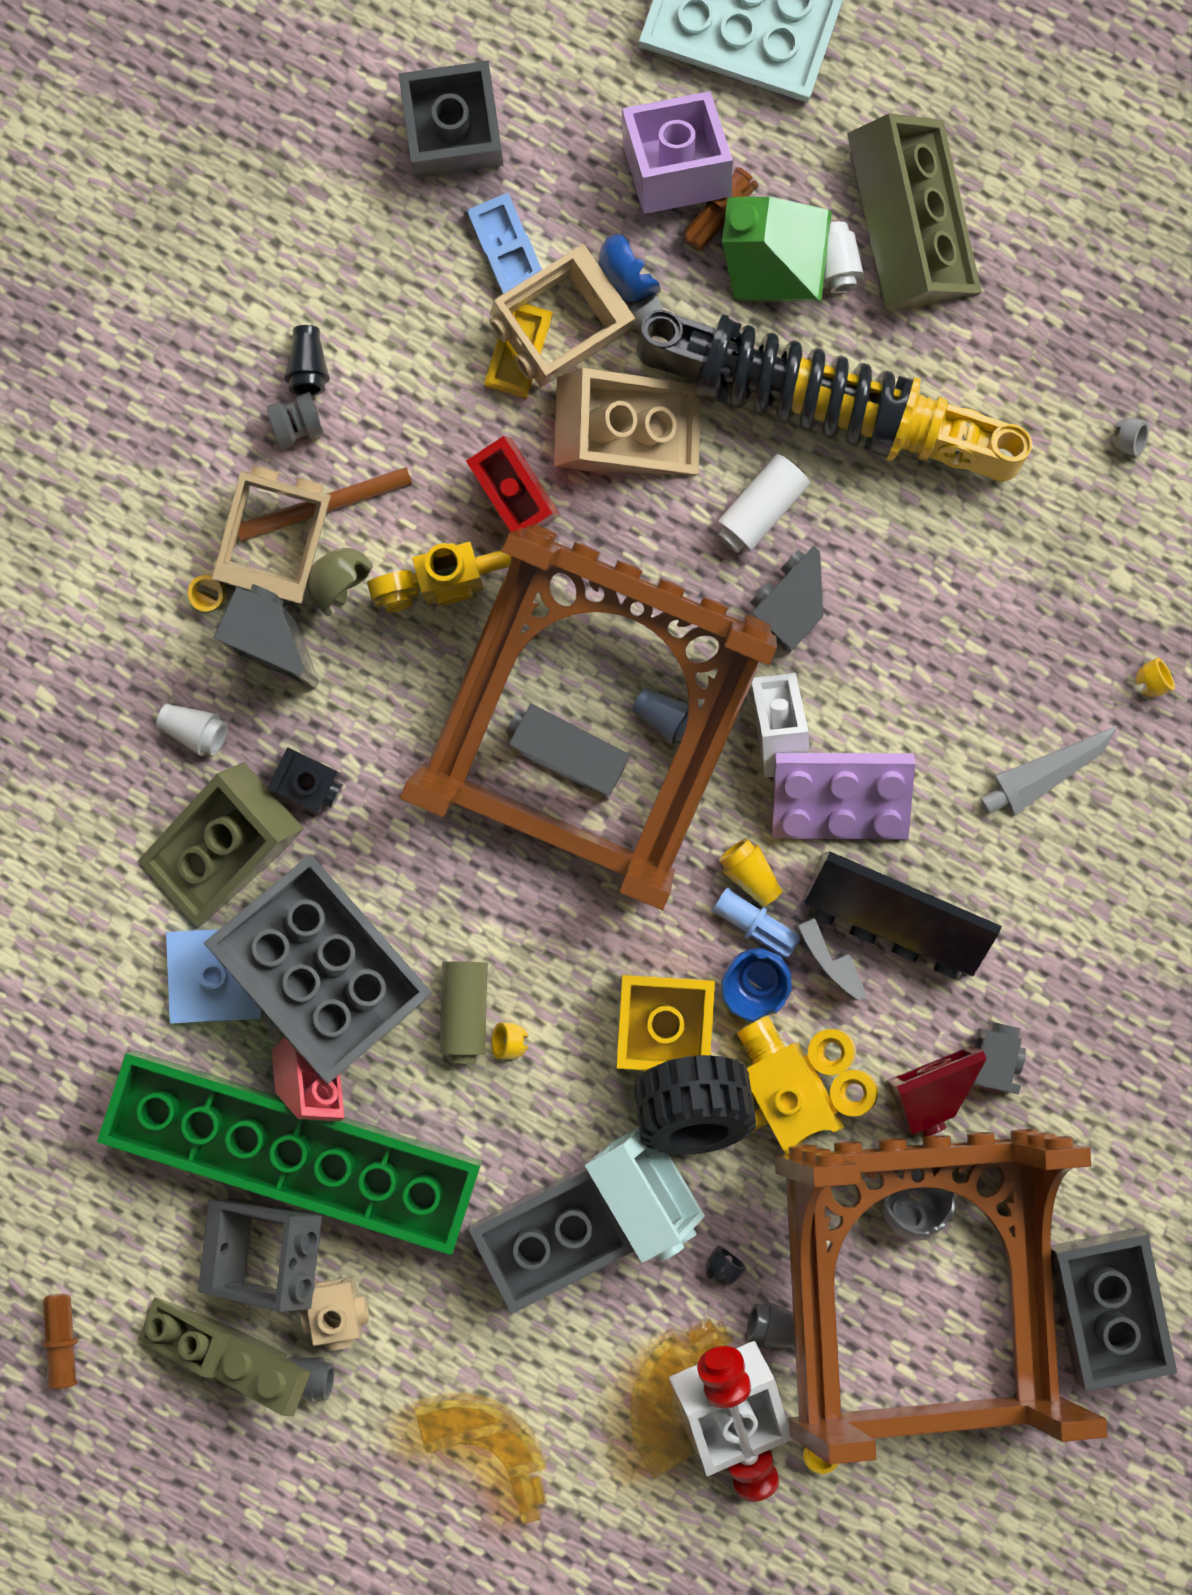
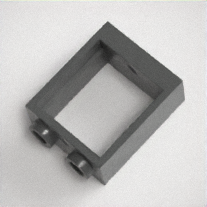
(567, 750)
(224, 1272)

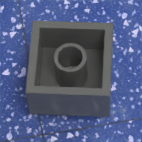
(451, 119)

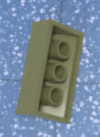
(913, 211)

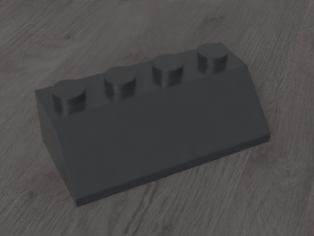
(899, 915)

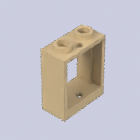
(597, 292)
(244, 575)

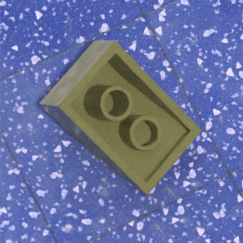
(220, 843)

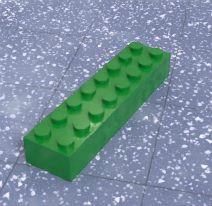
(264, 1148)

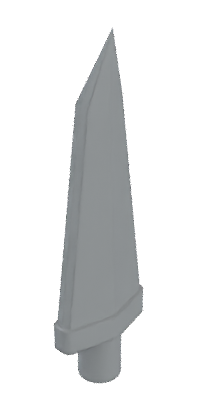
(1033, 779)

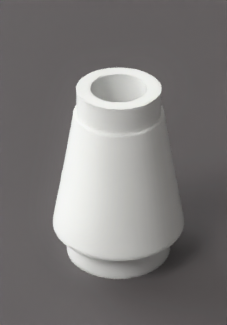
(194, 728)

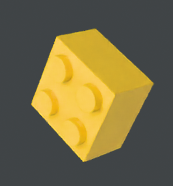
(663, 1020)

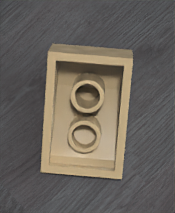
(626, 424)

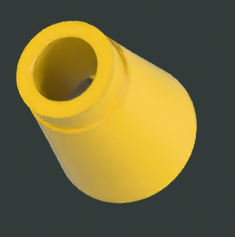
(751, 872)

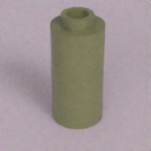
(463, 1010)

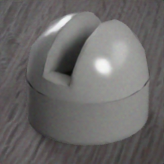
(642, 308)
(1132, 436)

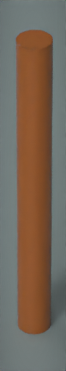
(339, 499)

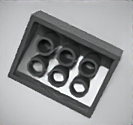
(318, 969)

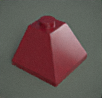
(936, 1090)

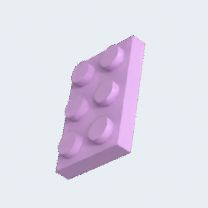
(842, 795)

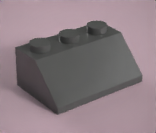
(265, 632)

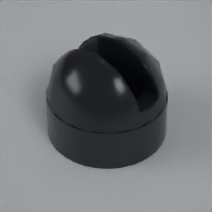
(721, 1269)

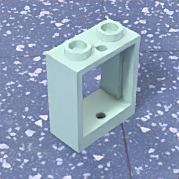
(646, 1196)

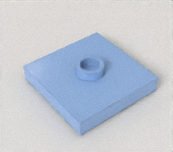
(200, 985)

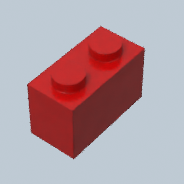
(512, 485)

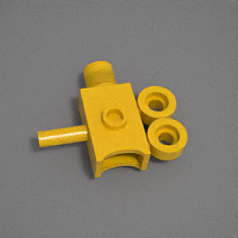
(398, 588)
(791, 1089)

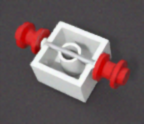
(734, 1417)

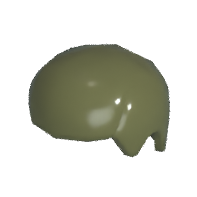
(334, 575)

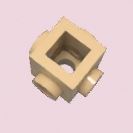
(337, 1296)

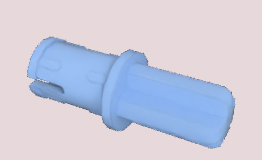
(756, 923)

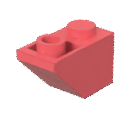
(302, 1088)

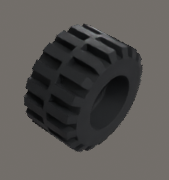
(694, 1105)

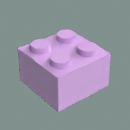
(677, 152)

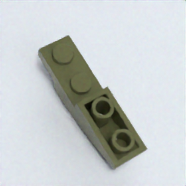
(225, 1354)

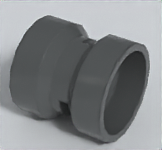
(305, 417)

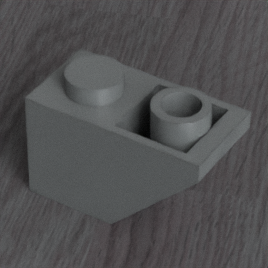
(795, 602)

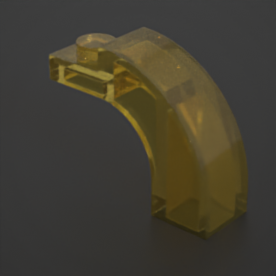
(651, 1414)
(487, 1423)

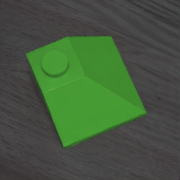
(775, 249)

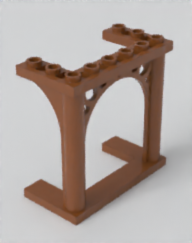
(533, 564)
(1030, 1175)

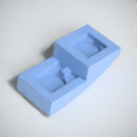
(504, 241)

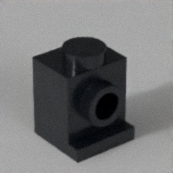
(287, 777)

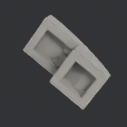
(839, 969)

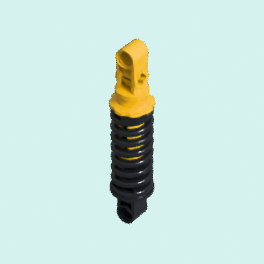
(884, 412)

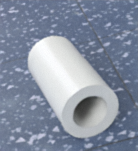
(762, 504)

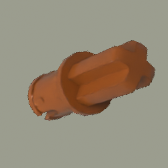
(712, 216)
(59, 1341)

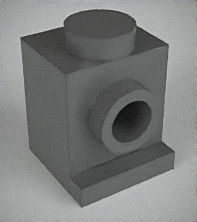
(1003, 1057)

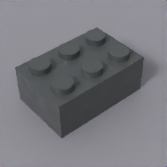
(549, 1239)
(1112, 1309)

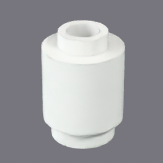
(843, 260)

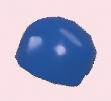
(624, 270)
(765, 970)

